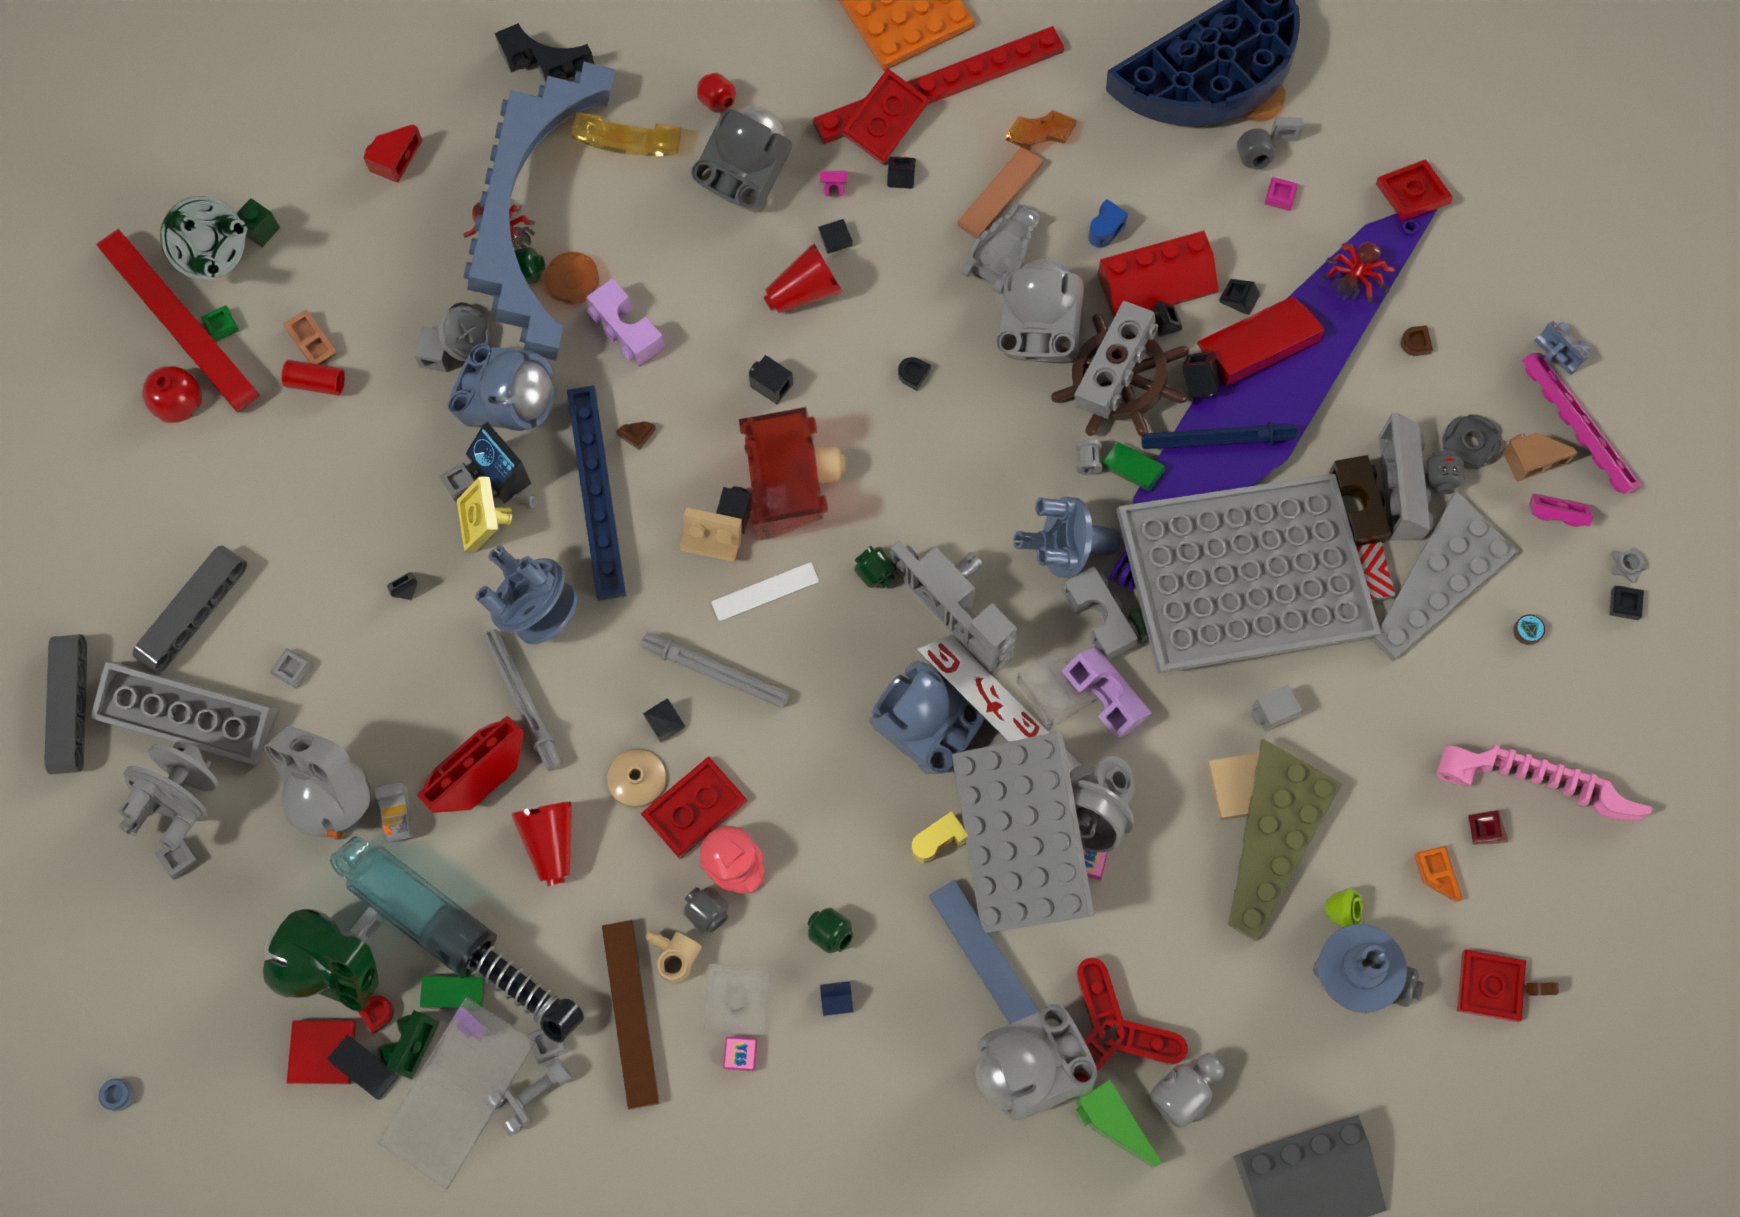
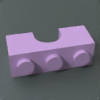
(638, 340)
(1096, 674)

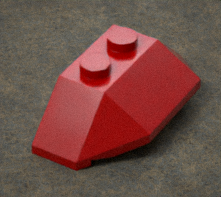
(474, 768)

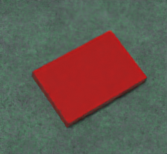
(885, 116)
(694, 807)

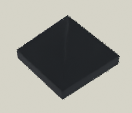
(403, 587)

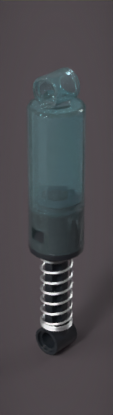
(446, 931)

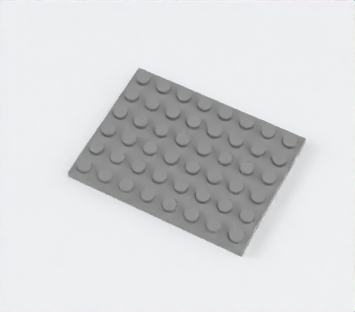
(1247, 573)

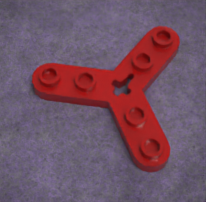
(1133, 1037)

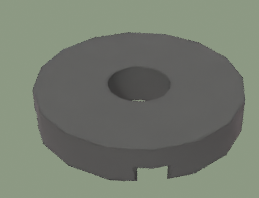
(1482, 430)

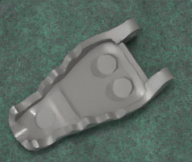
(1002, 246)

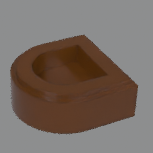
(1416, 341)

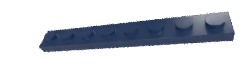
(596, 493)

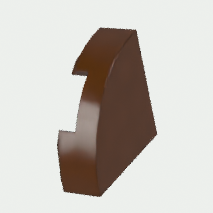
(636, 433)

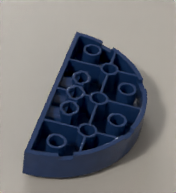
(1212, 64)

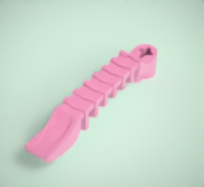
(1460, 765)

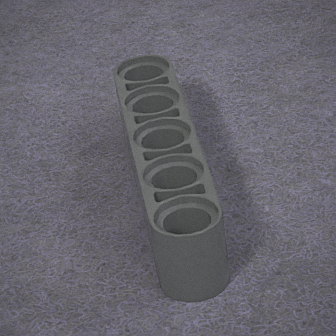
(189, 609)
(66, 704)

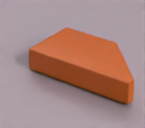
(1438, 872)

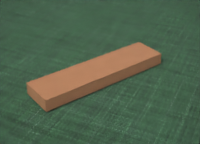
(1000, 192)

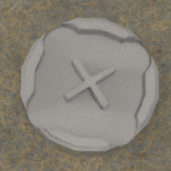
(462, 330)

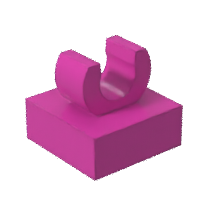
(833, 178)

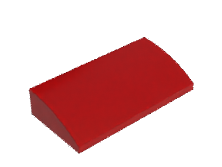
(1262, 339)

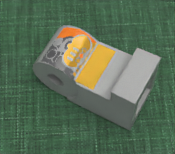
(395, 811)

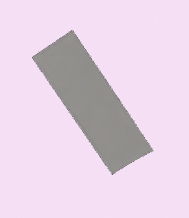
(183, 711)

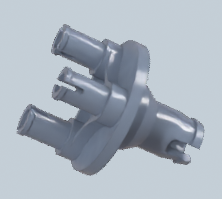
(1067, 536)
(1352, 984)

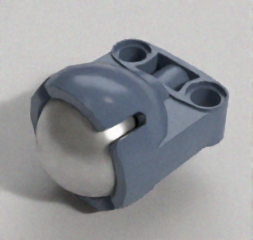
(503, 388)

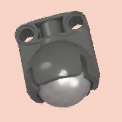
(743, 156)

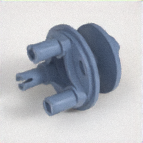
(530, 598)

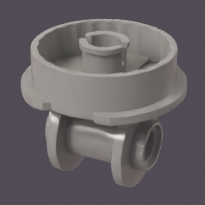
(1102, 802)

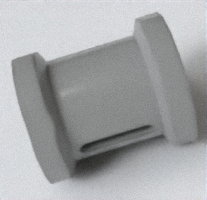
(1089, 457)

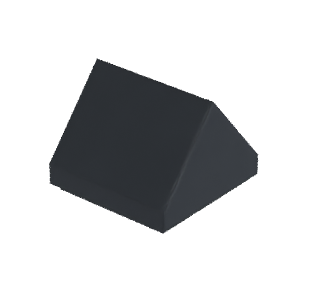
(1166, 318)

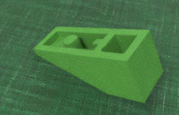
(1111, 1118)

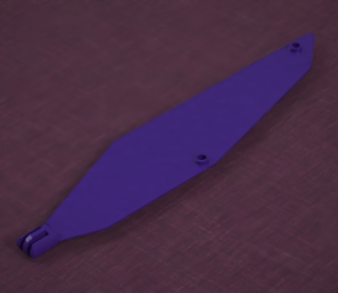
(1285, 390)

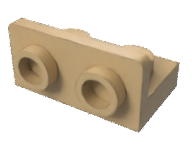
(711, 534)

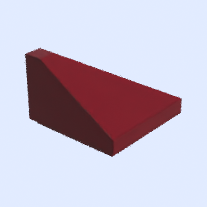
(1487, 828)

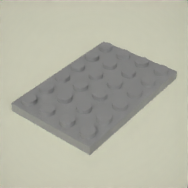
(1023, 833)

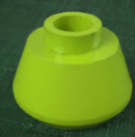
(1344, 908)

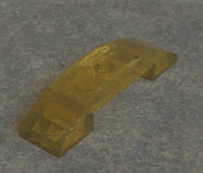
(624, 138)

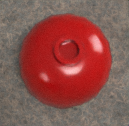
(171, 394)

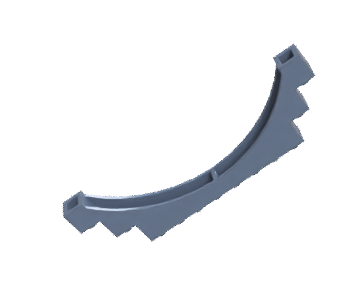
(494, 262)

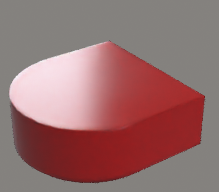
(377, 1013)

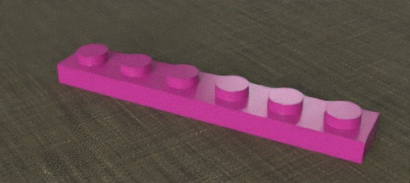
(1586, 431)

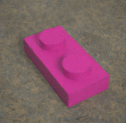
(1569, 512)

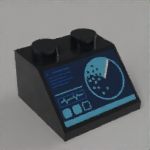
(494, 459)

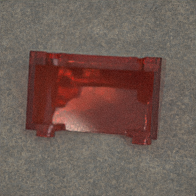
(783, 471)

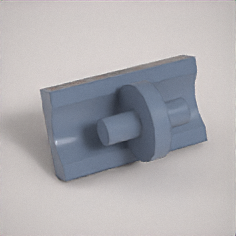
(1562, 347)

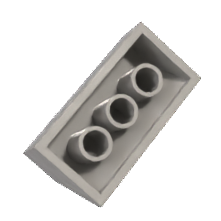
(1405, 479)

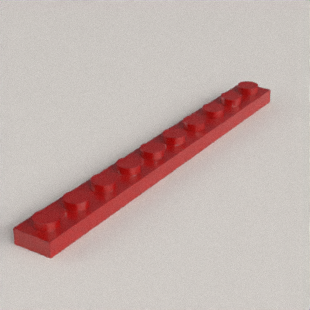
(959, 76)

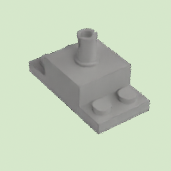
(940, 585)

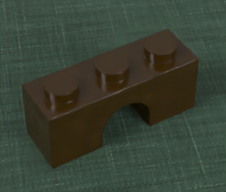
(1358, 479)

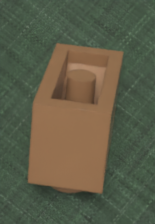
(1535, 455)

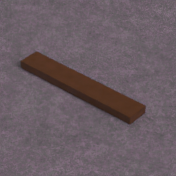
(630, 1015)

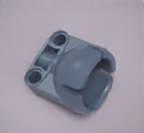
(925, 717)

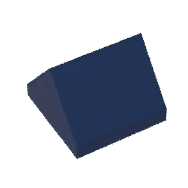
(836, 998)

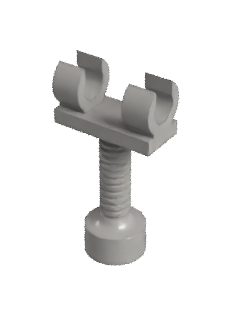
(557, 1074)

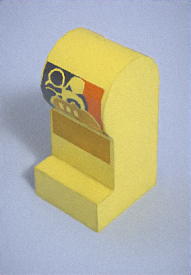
(937, 836)

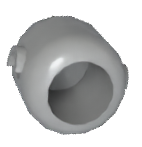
(1185, 1091)

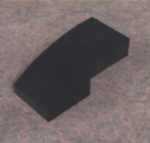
(362, 1067)

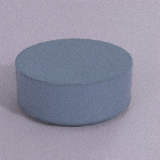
(116, 1094)

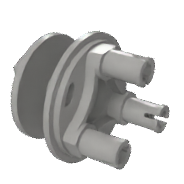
(164, 795)

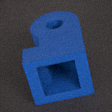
(1107, 224)

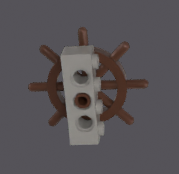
(1115, 363)

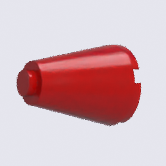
(802, 282)
(547, 839)

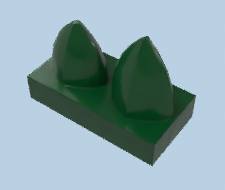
(406, 1055)

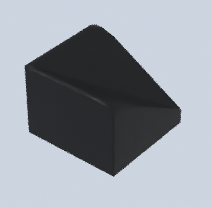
(663, 720)

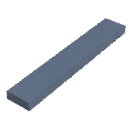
(983, 953)

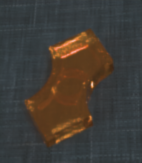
(1029, 132)

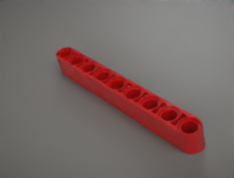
(178, 320)

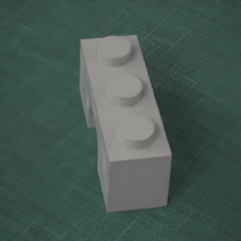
(1091, 591)
(992, 638)

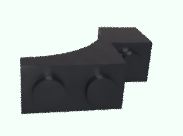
(521, 51)

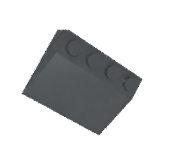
(1314, 1174)

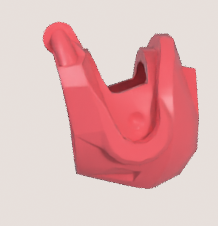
(728, 855)

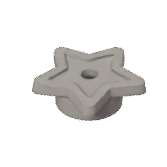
(1635, 561)

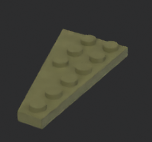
(1280, 823)

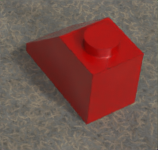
(392, 152)

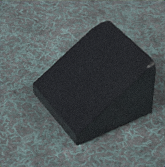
(901, 172)
(1240, 295)

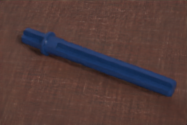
(1259, 433)

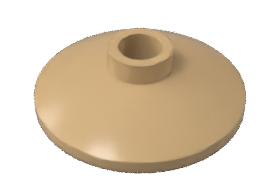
(640, 791)

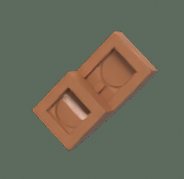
(309, 338)

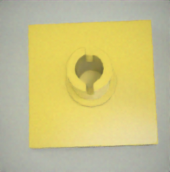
(478, 514)

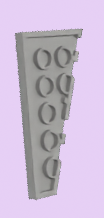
(1451, 566)

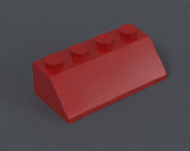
(1162, 271)

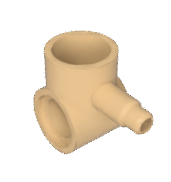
(678, 948)

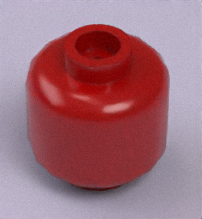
(716, 92)

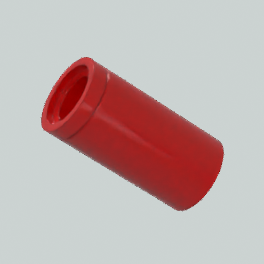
(313, 377)

